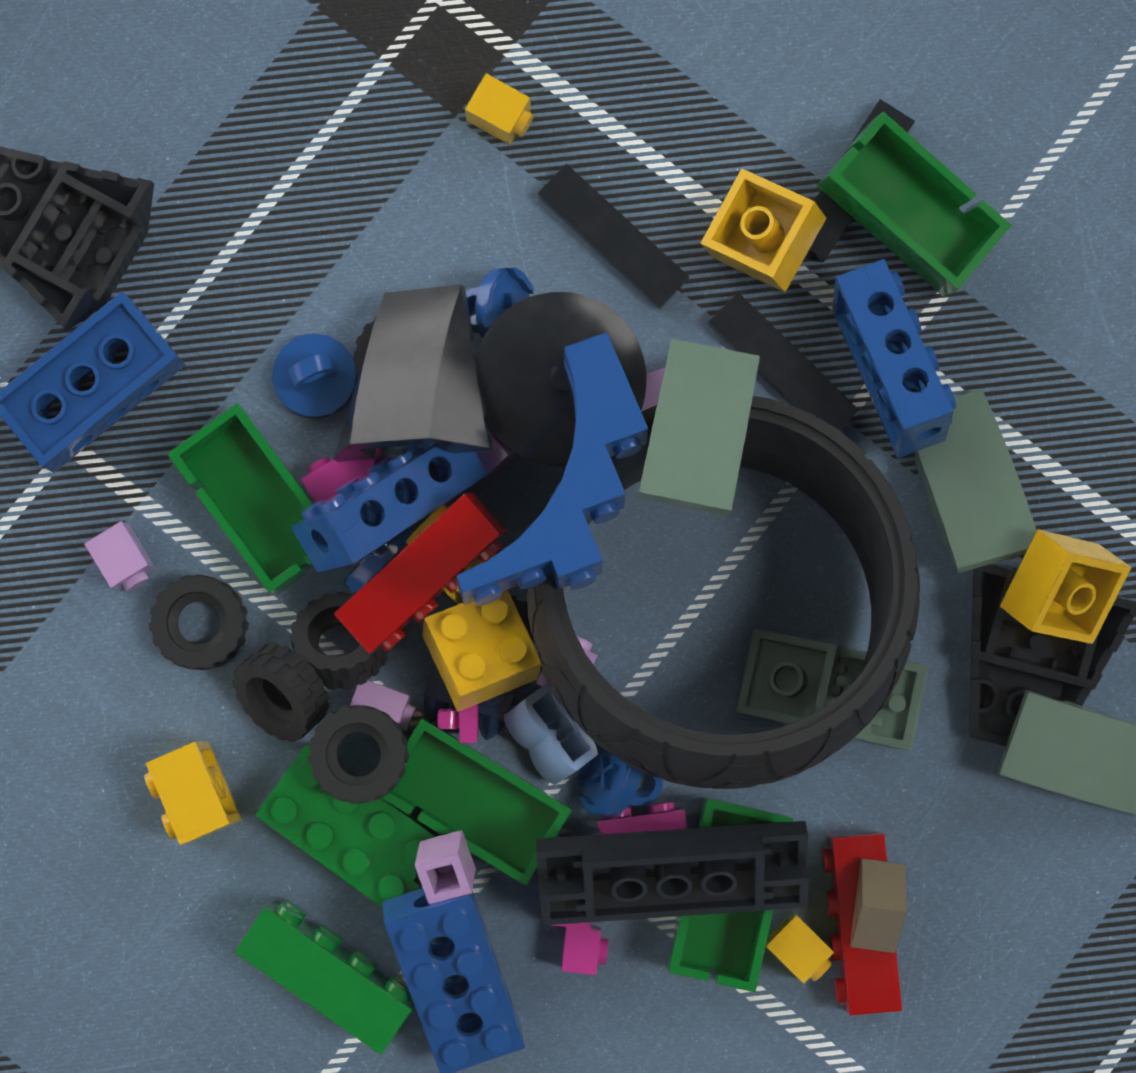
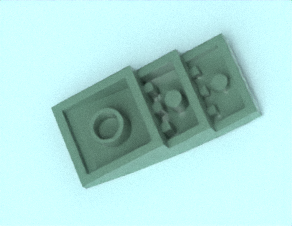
(699, 427)
(976, 489)
(799, 676)
(1073, 752)

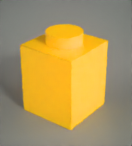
(499, 110)
(799, 949)

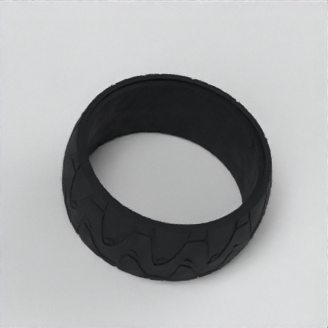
(861, 501)

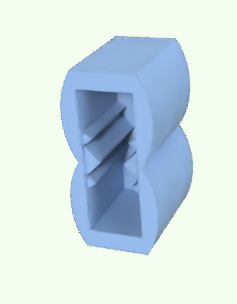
(550, 734)

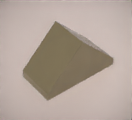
(879, 905)

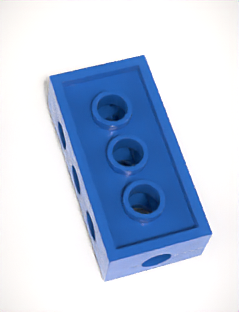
(893, 358)
(60, 374)
(384, 503)
(453, 979)

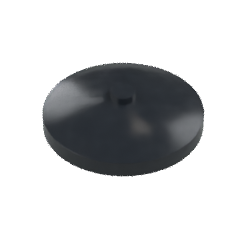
(526, 377)

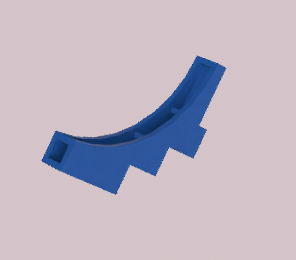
(589, 490)

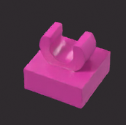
(464, 720)

